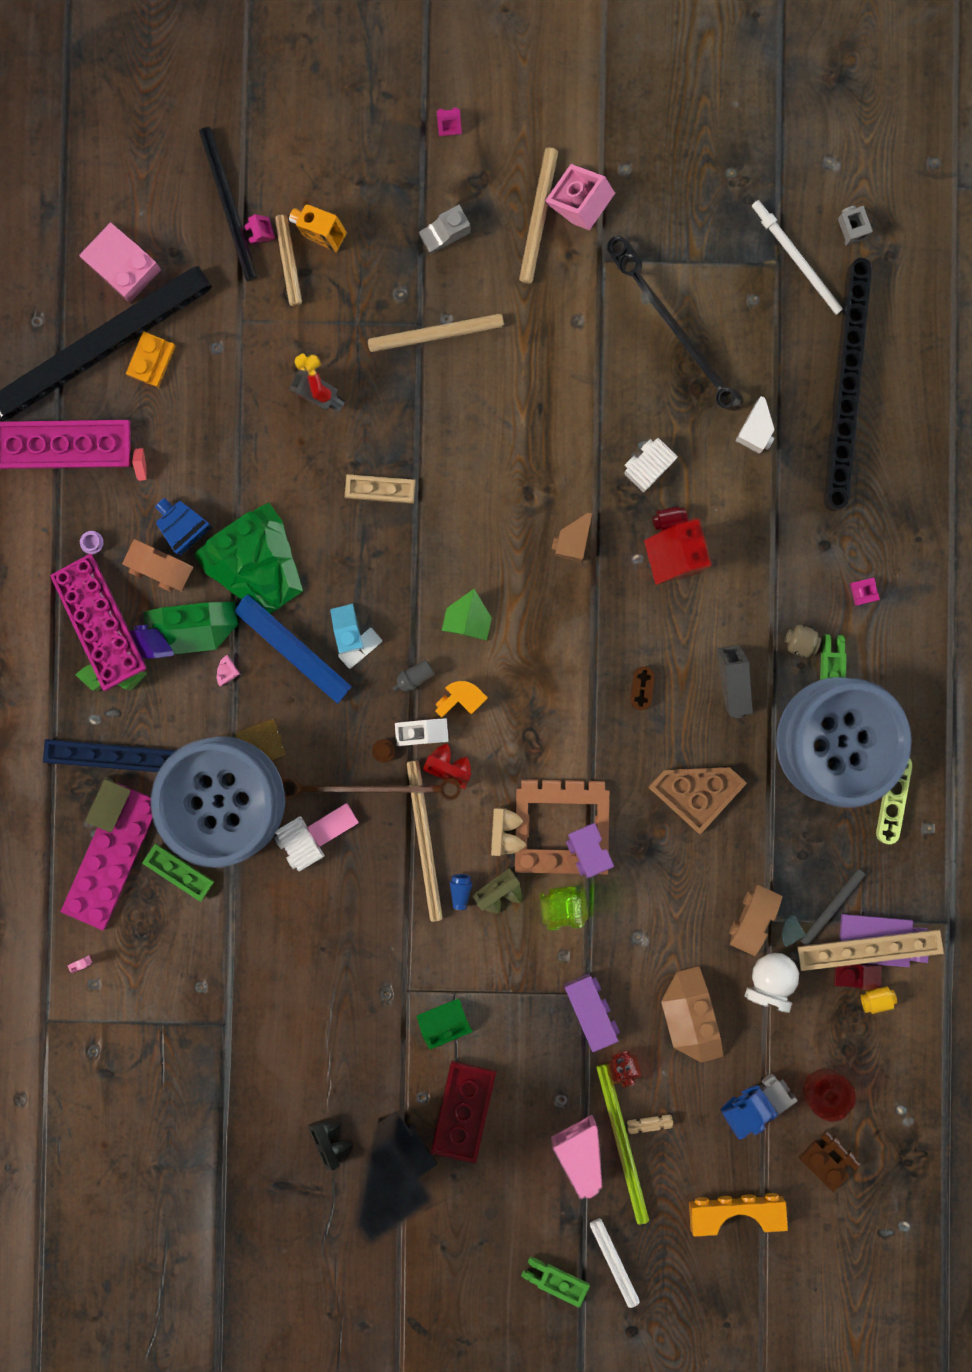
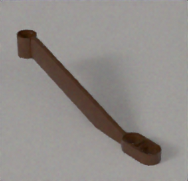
(299, 788)

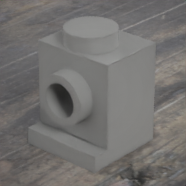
(859, 218)
(777, 1093)

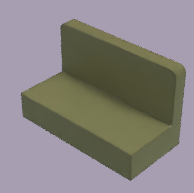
(107, 805)

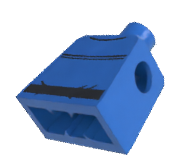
(180, 525)

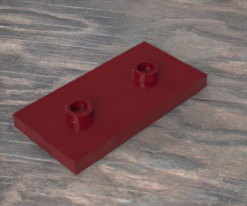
(463, 1112)

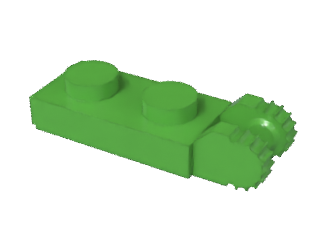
(833, 663)
(557, 1282)

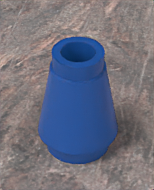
(460, 890)

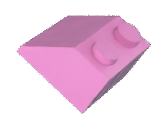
(580, 196)

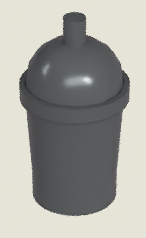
(414, 676)

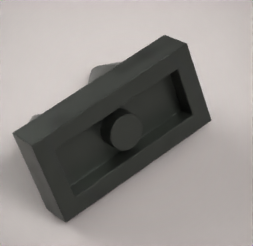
(330, 1153)

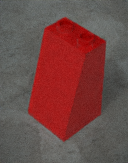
(677, 552)

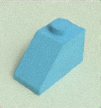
(346, 629)

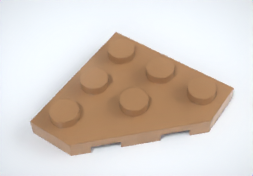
(697, 793)

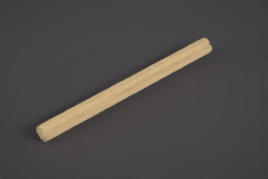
(425, 843)

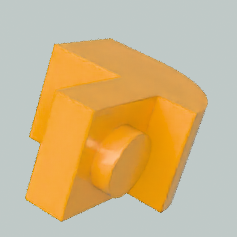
(463, 692)

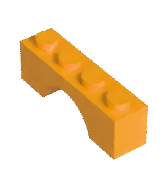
(709, 1215)

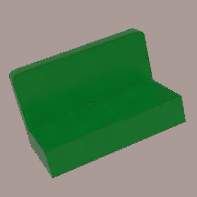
(443, 1024)

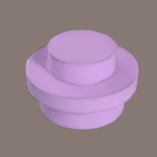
(91, 542)

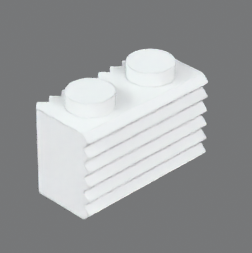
(650, 464)
(298, 844)

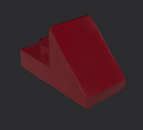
(858, 976)

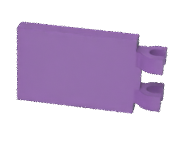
(862, 927)

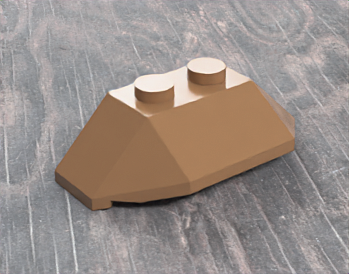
(691, 1016)

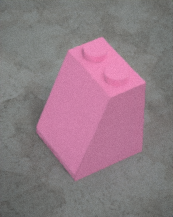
(579, 1154)

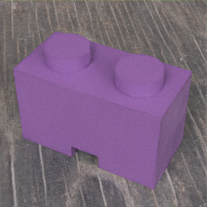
(588, 851)

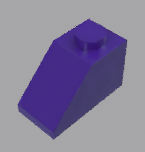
(150, 642)

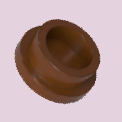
(383, 750)

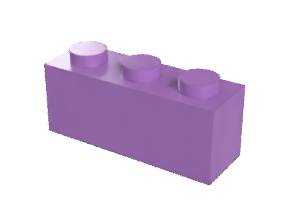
(592, 1012)

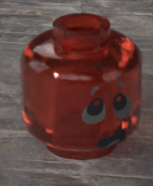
(624, 1069)

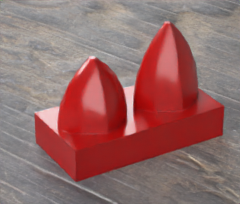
(439, 766)

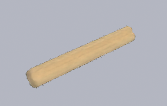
(288, 260)

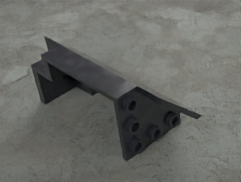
(392, 1179)

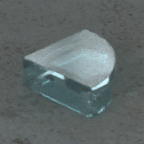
(791, 931)

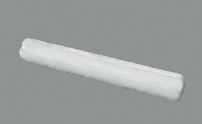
(614, 1263)

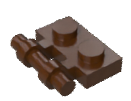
(824, 1166)

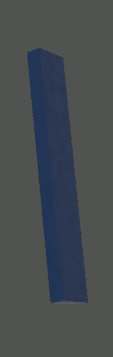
(105, 755)

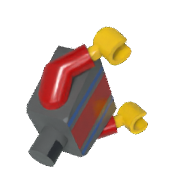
(310, 386)

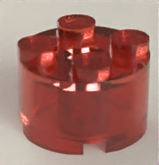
(838, 1103)

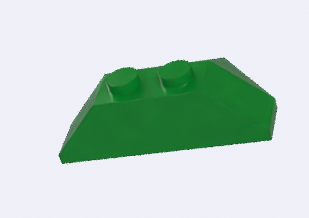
(194, 625)

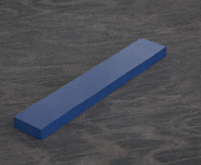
(292, 649)

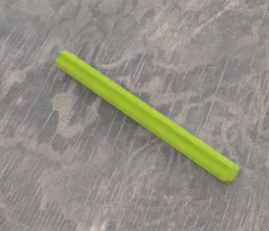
(623, 1144)

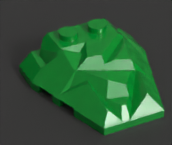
(253, 559)

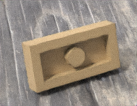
(502, 842)

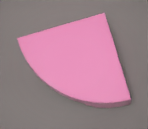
(226, 671)
(80, 964)

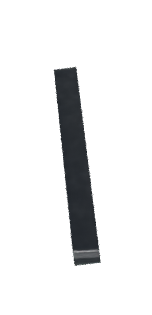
(102, 342)
(852, 374)

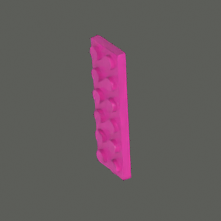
(65, 444)
(109, 863)

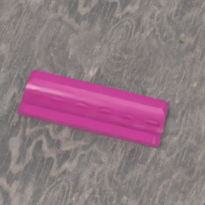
(98, 622)

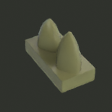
(504, 885)

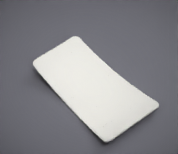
(370, 641)

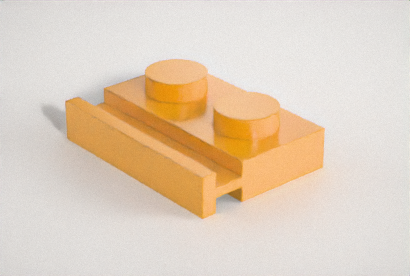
(150, 359)

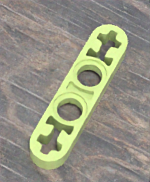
(898, 800)

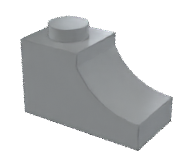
(445, 229)

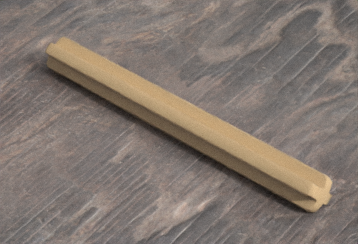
(538, 215)
(435, 332)

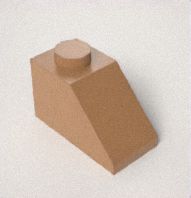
(573, 539)

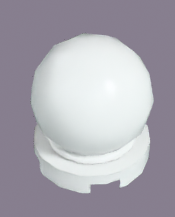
(774, 980)

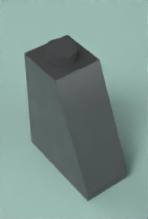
(735, 681)

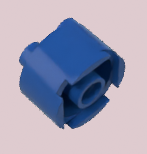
(748, 1112)

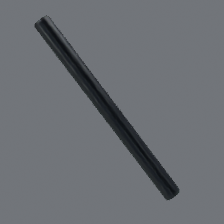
(228, 204)

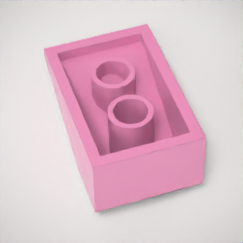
(120, 262)

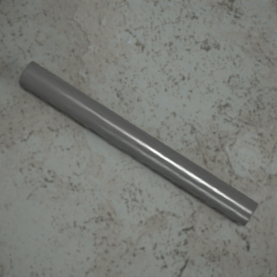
(833, 907)

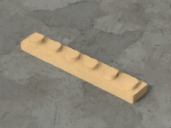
(870, 950)

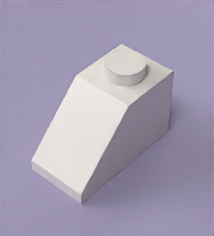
(757, 428)
(421, 732)

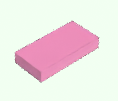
(333, 824)

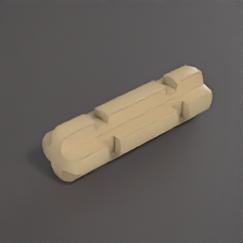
(650, 1124)

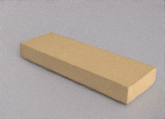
(380, 489)

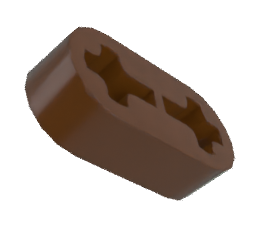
(636, 687)

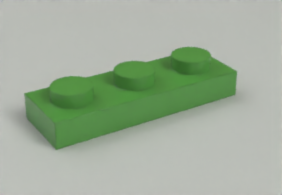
(178, 872)

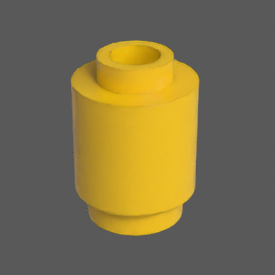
(878, 1000)

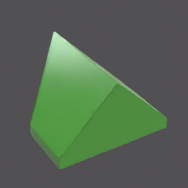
(468, 617)

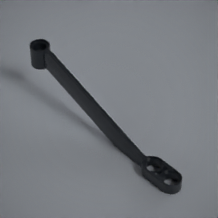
(620, 260)

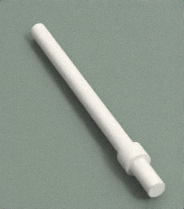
(769, 221)

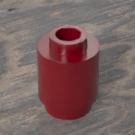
(669, 517)

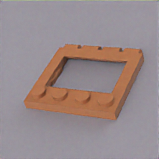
(558, 860)

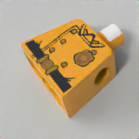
(319, 226)

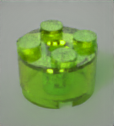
(564, 907)

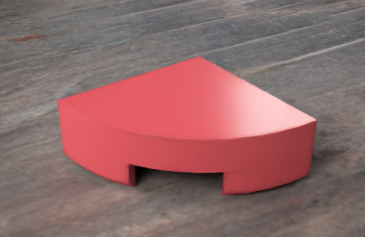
(139, 464)

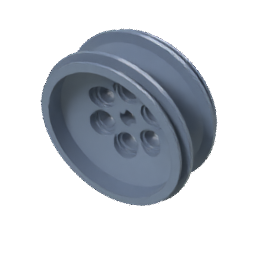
(878, 756)
(186, 826)

